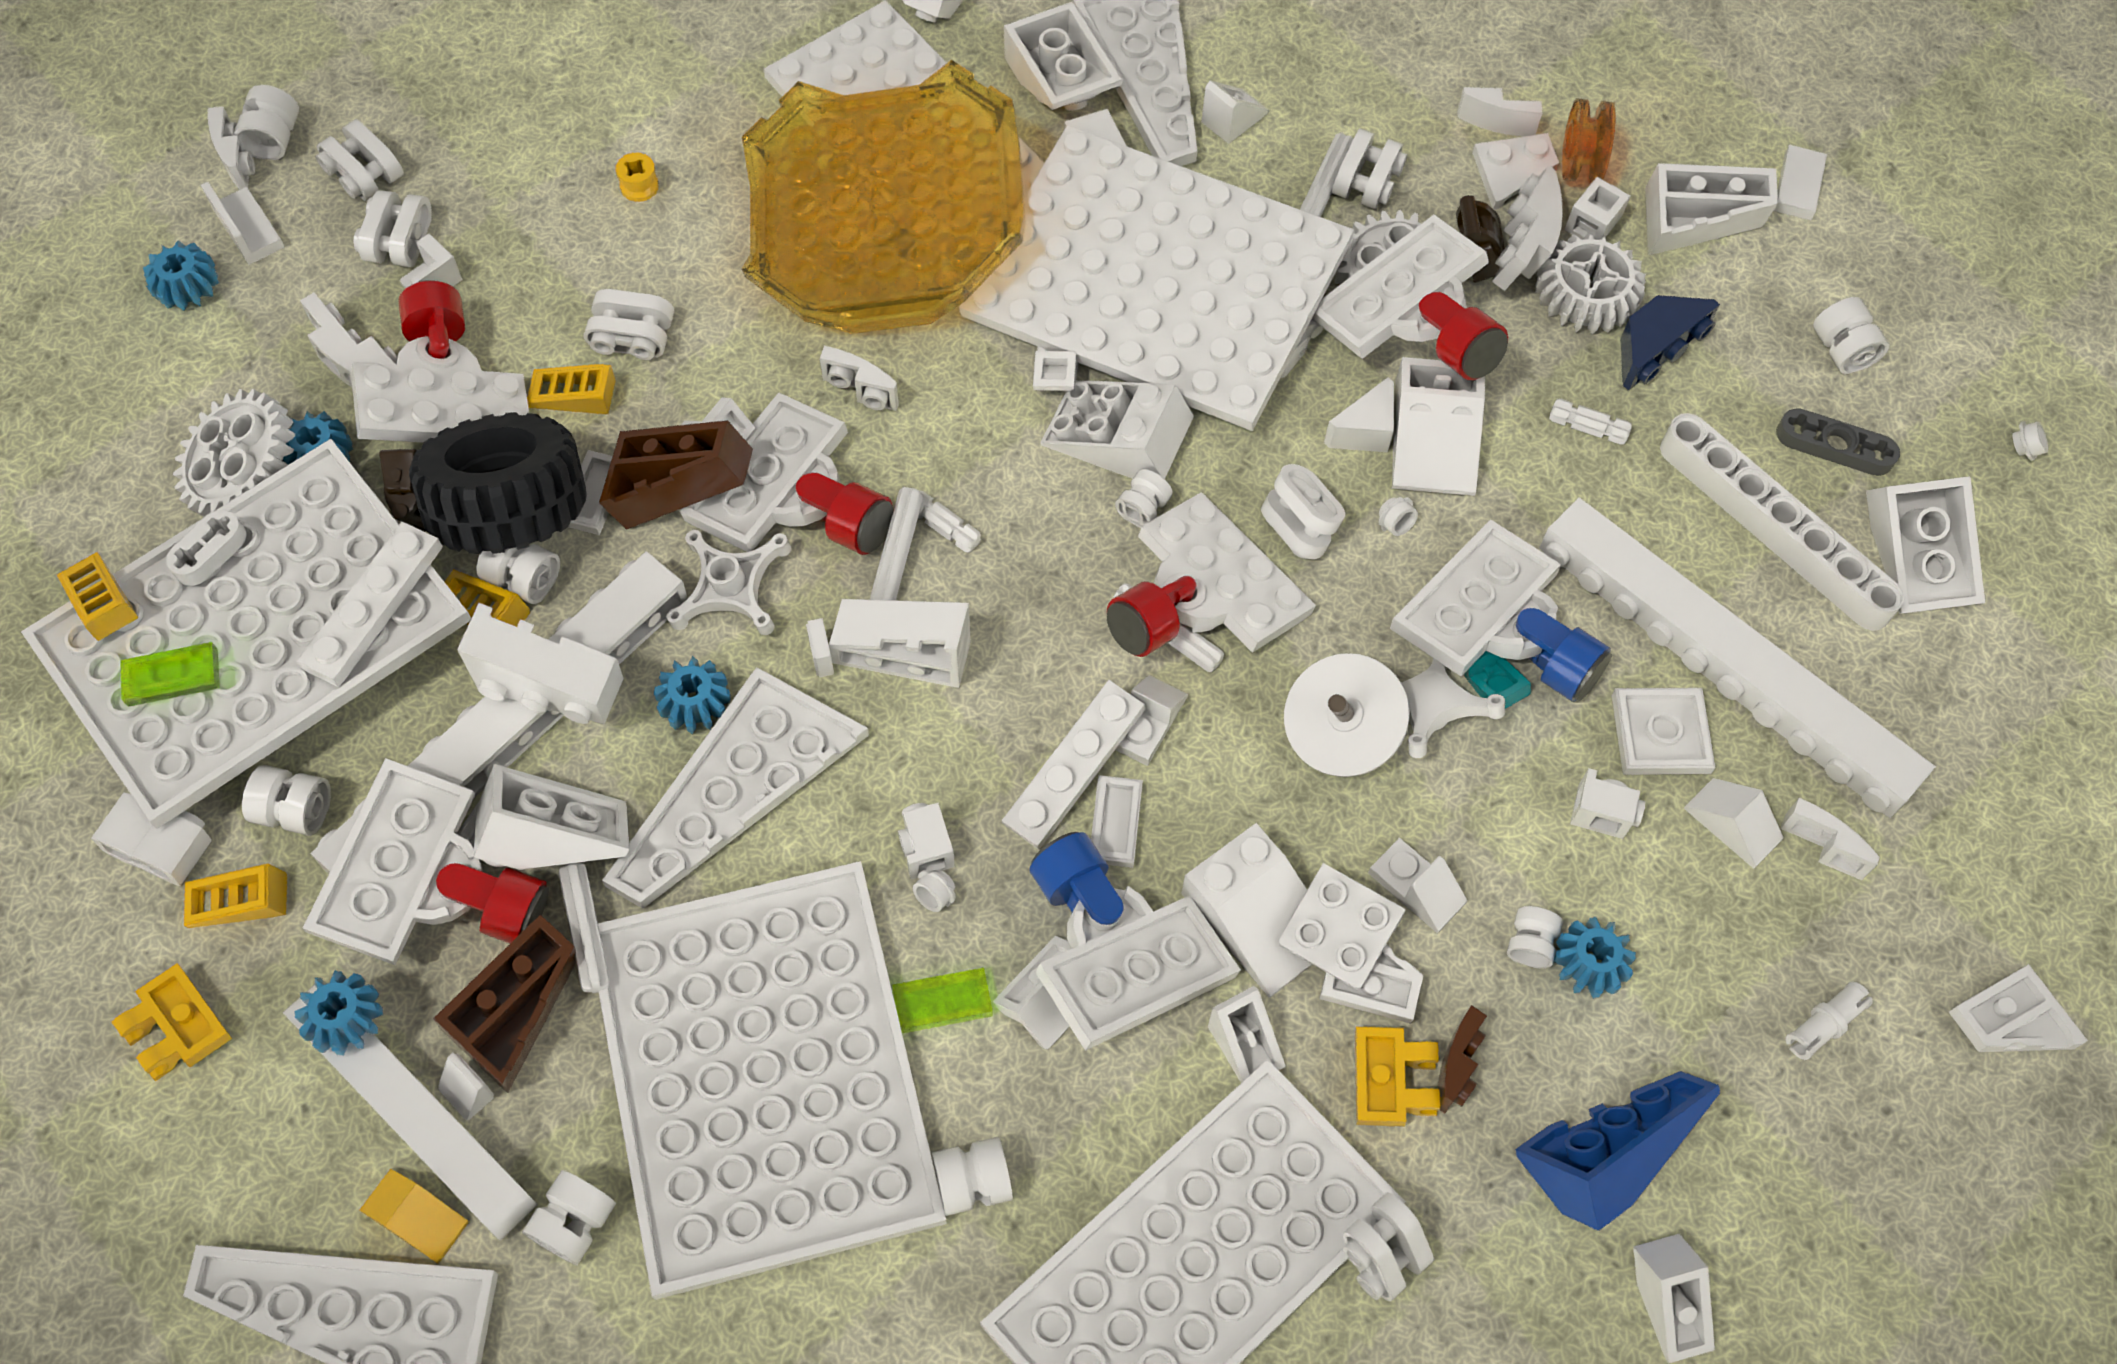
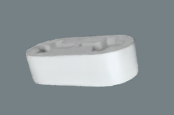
(206, 547)

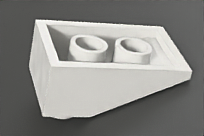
(1058, 57)
(1929, 542)
(546, 823)
(1248, 900)

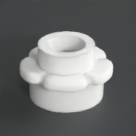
(2030, 440)
(1397, 515)
(934, 890)

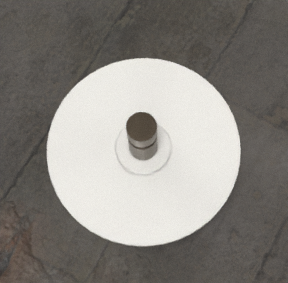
(1346, 715)

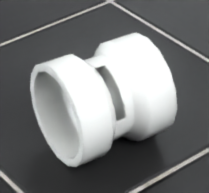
(1143, 499)
(1535, 937)

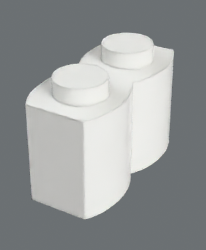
(164, 851)

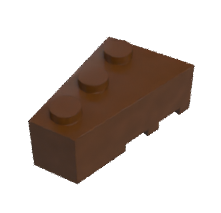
(672, 469)
(510, 1001)

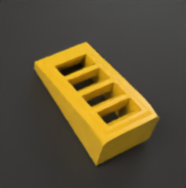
(585, 401)
(507, 605)
(108, 617)
(265, 896)

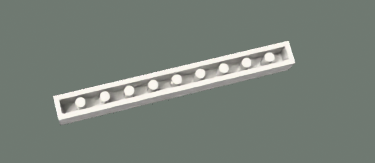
(1736, 659)
(501, 731)

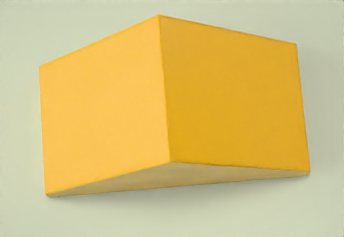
(414, 1215)

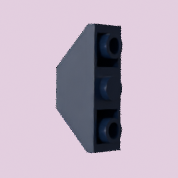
(1662, 333)

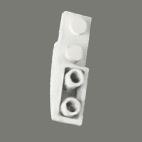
(1532, 228)
(336, 345)

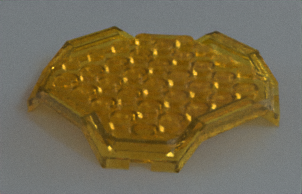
(883, 200)

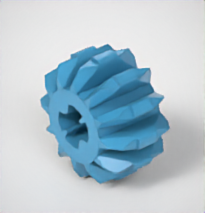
(180, 275)
(315, 431)
(682, 709)
(1583, 966)
(328, 1003)

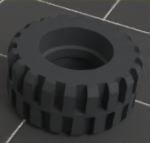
(498, 482)

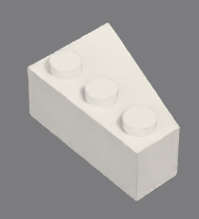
(1705, 203)
(903, 638)
(538, 671)

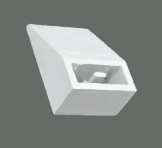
(1121, 425)
(1436, 428)

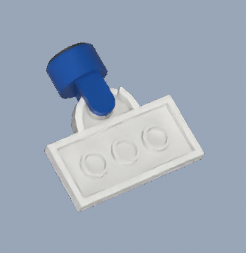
(1495, 603)
(1122, 955)

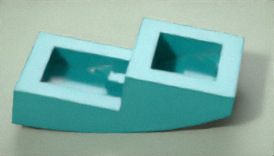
(1497, 676)

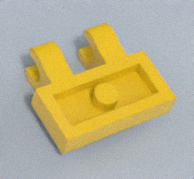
(183, 1017)
(1381, 1077)

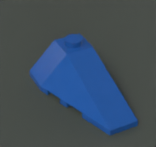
(1611, 1159)

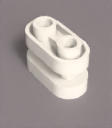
(355, 177)
(1378, 187)
(393, 228)
(628, 323)
(1302, 511)
(1387, 1248)

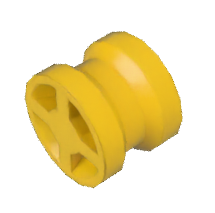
(637, 177)

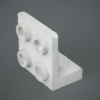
(1341, 926)

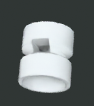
(267, 121)
(1851, 335)
(523, 571)
(279, 798)
(972, 1176)
(577, 1200)

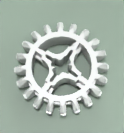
(1615, 283)

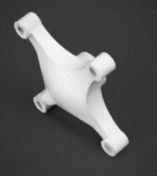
(729, 582)
(1437, 700)

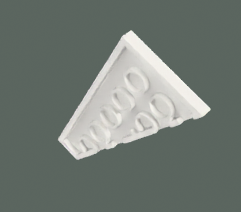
(1150, 57)
(746, 766)
(349, 1306)

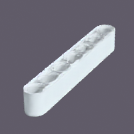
(1695, 450)
(430, 1131)

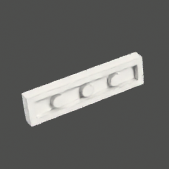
(369, 604)
(1074, 764)

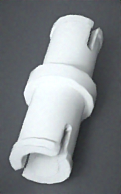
(1829, 1020)

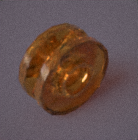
(1588, 140)

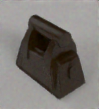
(1483, 227)
(398, 487)

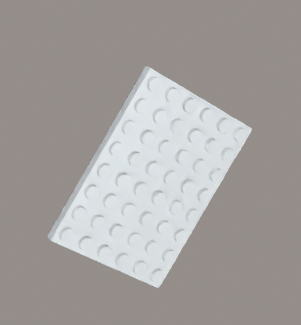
(1162, 275)
(303, 552)
(763, 1081)

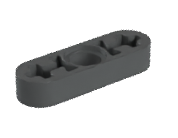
(1853, 436)

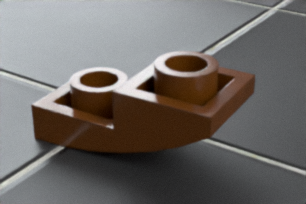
(1456, 1067)

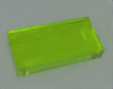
(169, 674)
(942, 1000)

